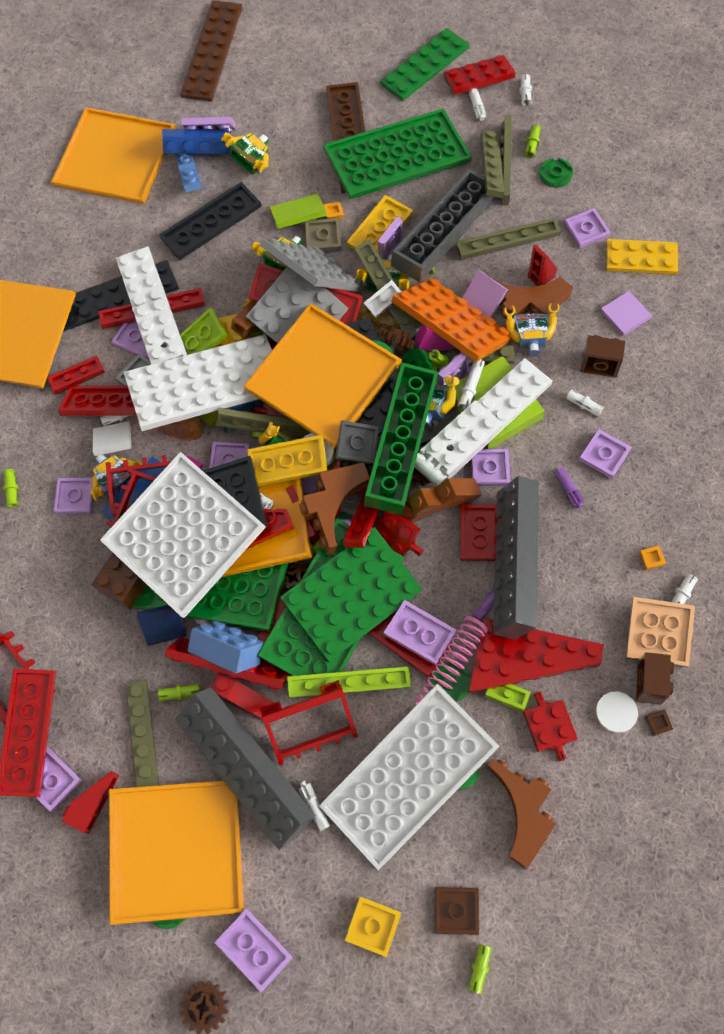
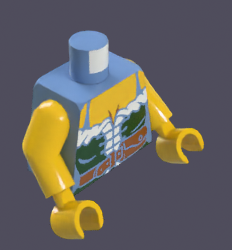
(531, 329)
(442, 400)
(99, 480)

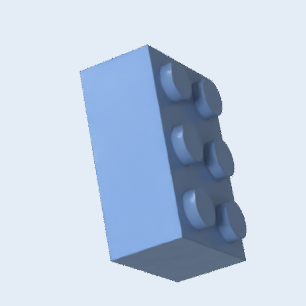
(225, 646)

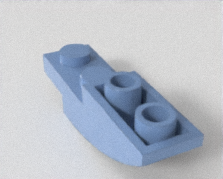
(188, 171)

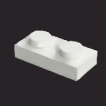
(382, 299)

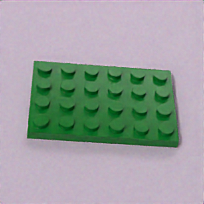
(350, 595)

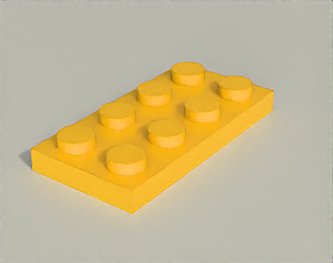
(379, 221)
(642, 256)
(289, 460)

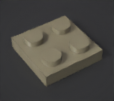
(323, 234)

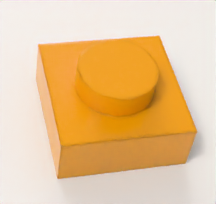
(334, 210)
(652, 558)

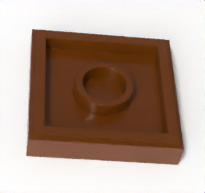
(456, 910)

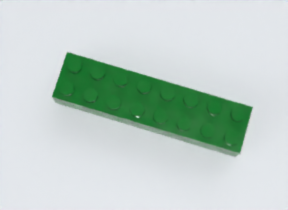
(401, 439)

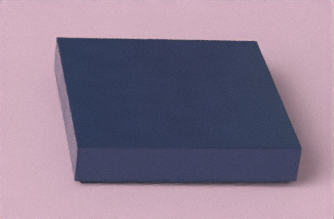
(161, 624)

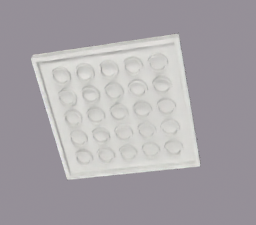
(182, 534)

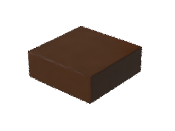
(658, 722)

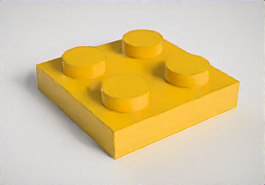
(373, 926)

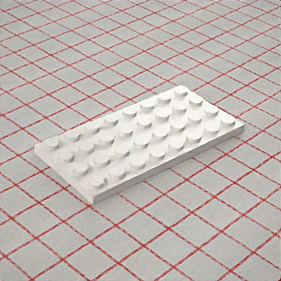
(195, 382)
(408, 776)

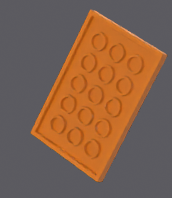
(453, 319)

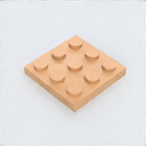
(660, 629)

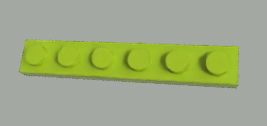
(350, 681)

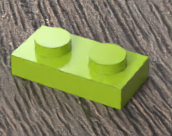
(509, 696)

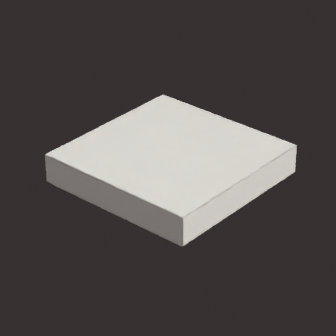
(111, 438)

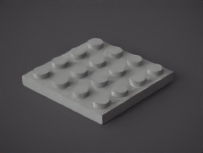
(287, 301)

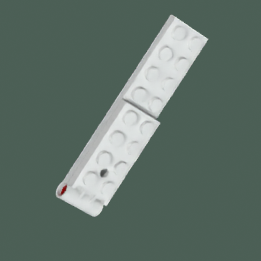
(150, 306)
(481, 422)

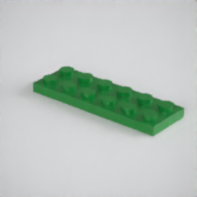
(424, 64)

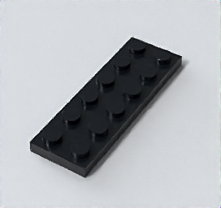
(210, 220)

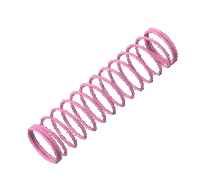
(471, 627)

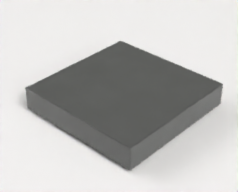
(357, 442)

